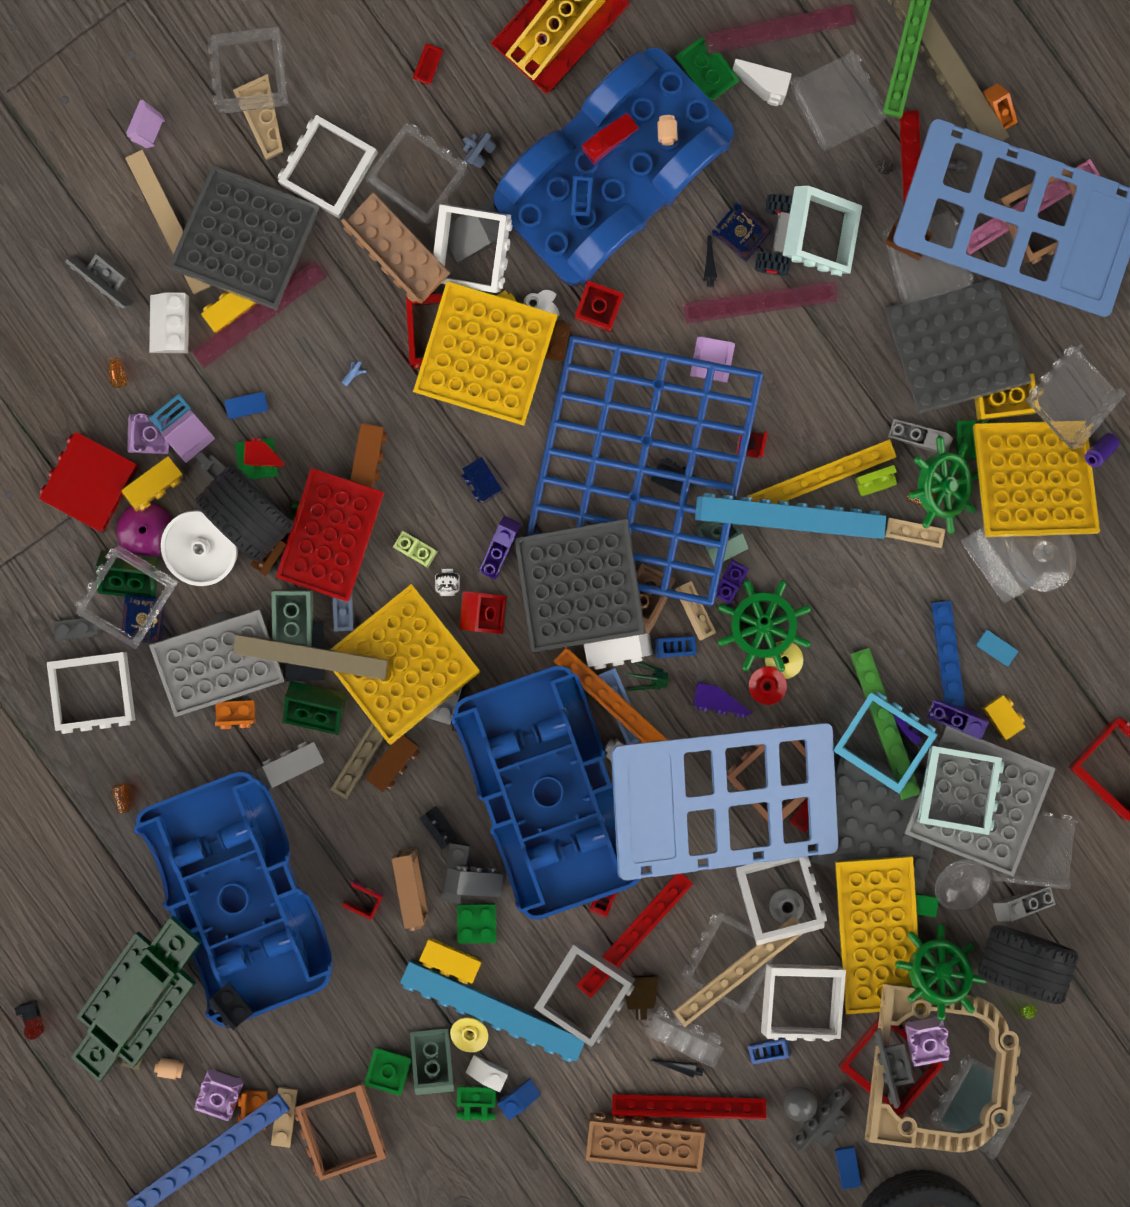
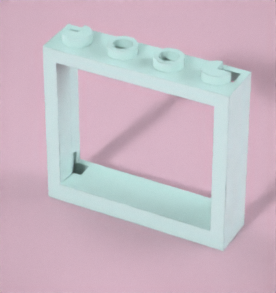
(797, 224)
(928, 785)

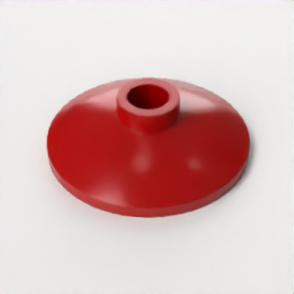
(774, 693)

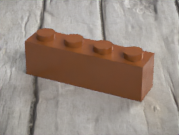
(368, 455)

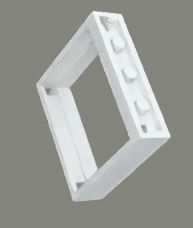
(354, 181)
(503, 243)
(103, 723)
(791, 930)
(809, 1034)

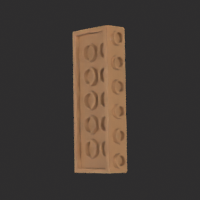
(396, 249)
(645, 1142)

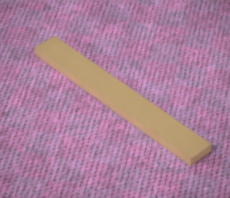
(160, 207)
(732, 977)

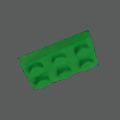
(707, 71)

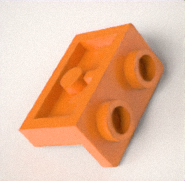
(235, 713)
(250, 1101)

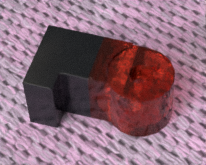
(31, 1018)

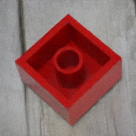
(599, 306)

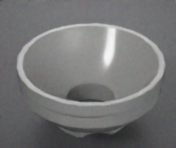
(782, 896)

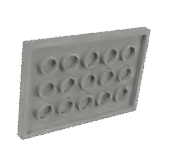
(201, 665)

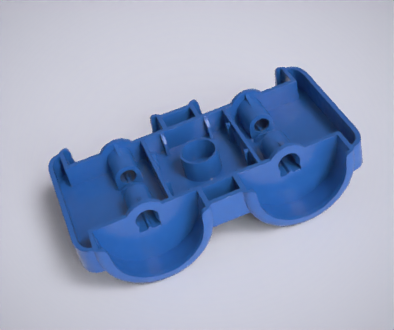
(627, 182)
(544, 789)
(235, 889)

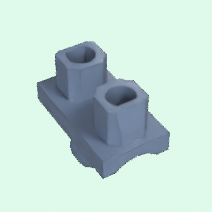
(483, 142)

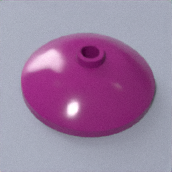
(128, 529)

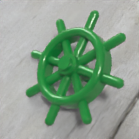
(944, 485)
(764, 625)
(940, 972)

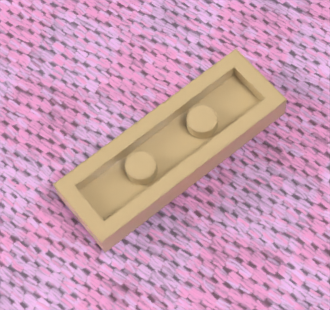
(914, 533)
(696, 613)
(284, 1124)

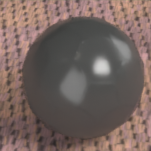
(800, 1104)

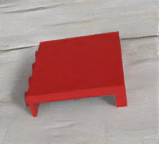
(88, 482)

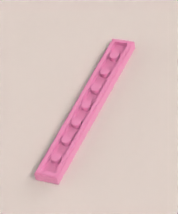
(995, 228)

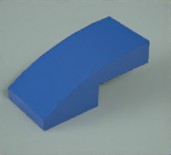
(246, 405)
(848, 1167)

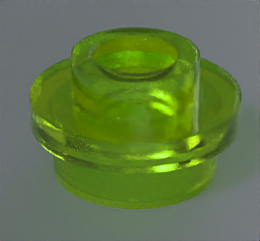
(1028, 1012)

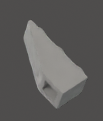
(918, 436)
(1023, 904)

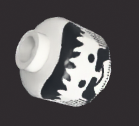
(447, 582)

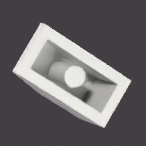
(487, 1073)

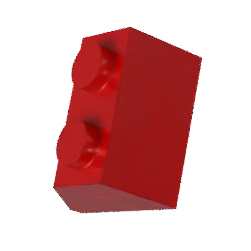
(482, 612)

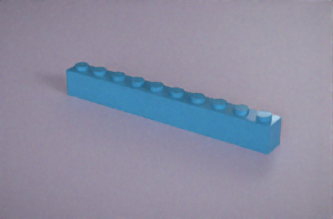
(790, 517)
(492, 1010)

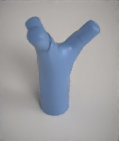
(353, 373)

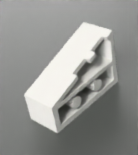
(618, 650)

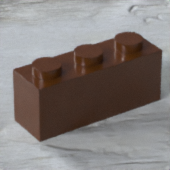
(393, 763)

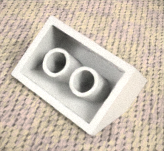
(169, 323)

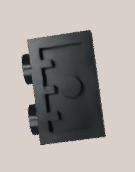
(672, 485)
(438, 827)
(230, 1006)

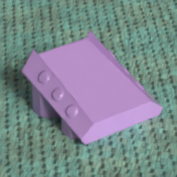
(145, 125)
(713, 351)
(145, 436)
(187, 436)
(927, 1041)
(219, 1095)

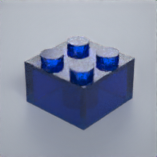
(482, 480)

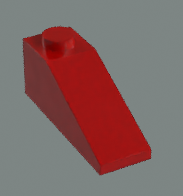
(609, 138)

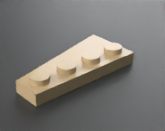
(262, 121)

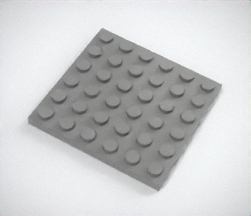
(962, 797)

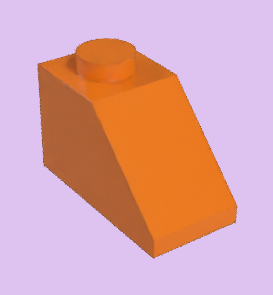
(1002, 105)

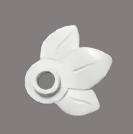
(544, 301)

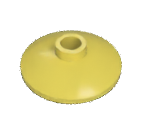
(794, 663)
(469, 1041)

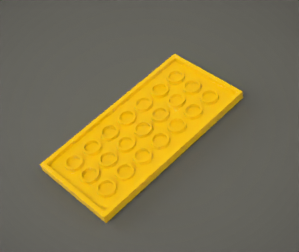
(874, 924)

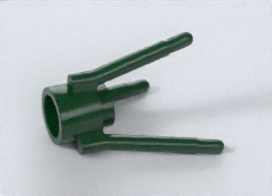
(659, 678)

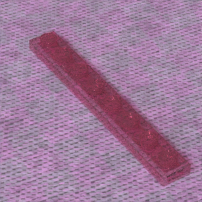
(779, 29)
(760, 303)
(257, 316)

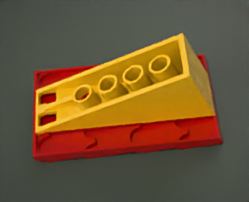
(551, 37)

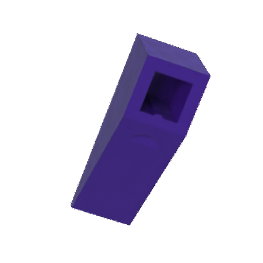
(499, 547)
(713, 697)
(959, 718)

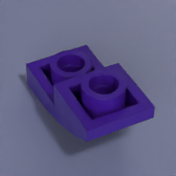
(731, 581)
(910, 733)

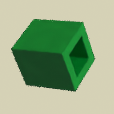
(926, 905)

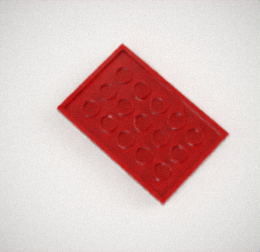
(330, 534)

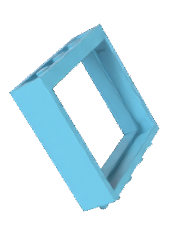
(872, 770)

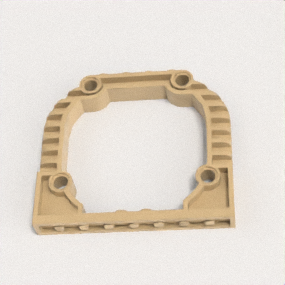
(883, 1123)

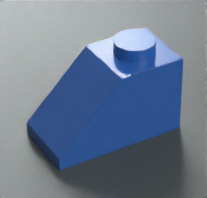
(518, 1099)

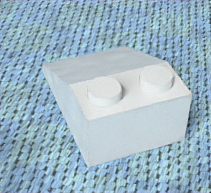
(764, 81)

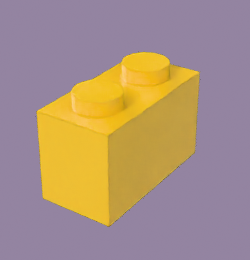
(1004, 717)

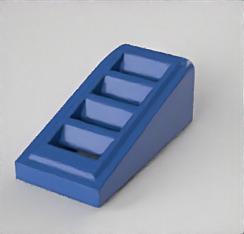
(577, 178)
(660, 652)
(771, 1057)

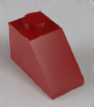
(260, 454)

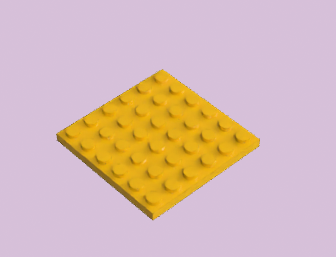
(485, 353)
(1033, 482)
(422, 666)

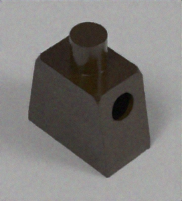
(643, 995)

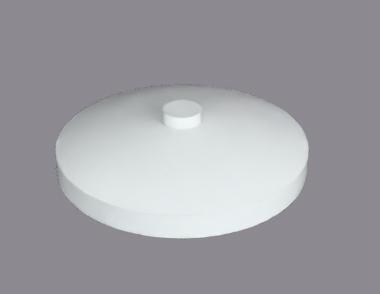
(197, 550)

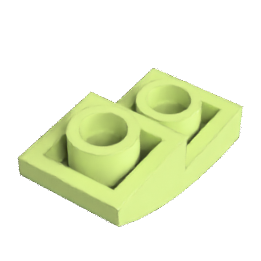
(415, 549)

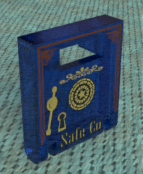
(738, 229)
(136, 613)

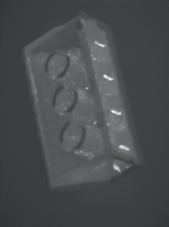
(992, 560)

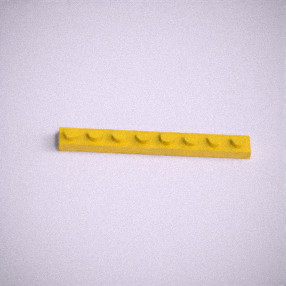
(827, 474)

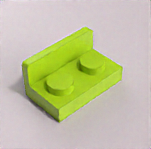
(876, 481)

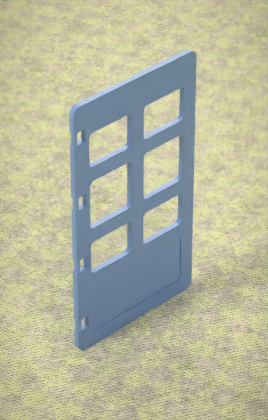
(1090, 246)
(654, 803)

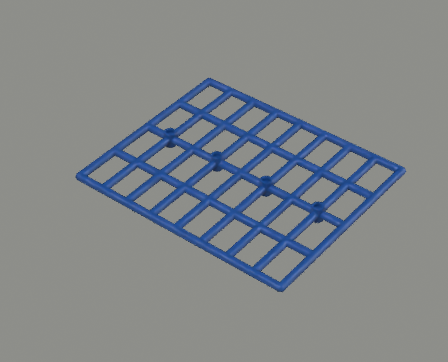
(647, 441)

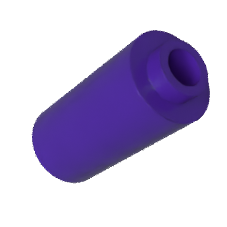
(1101, 450)

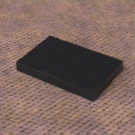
(304, 673)

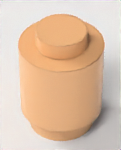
(667, 130)
(169, 1068)

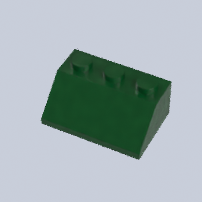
(127, 579)
(314, 707)

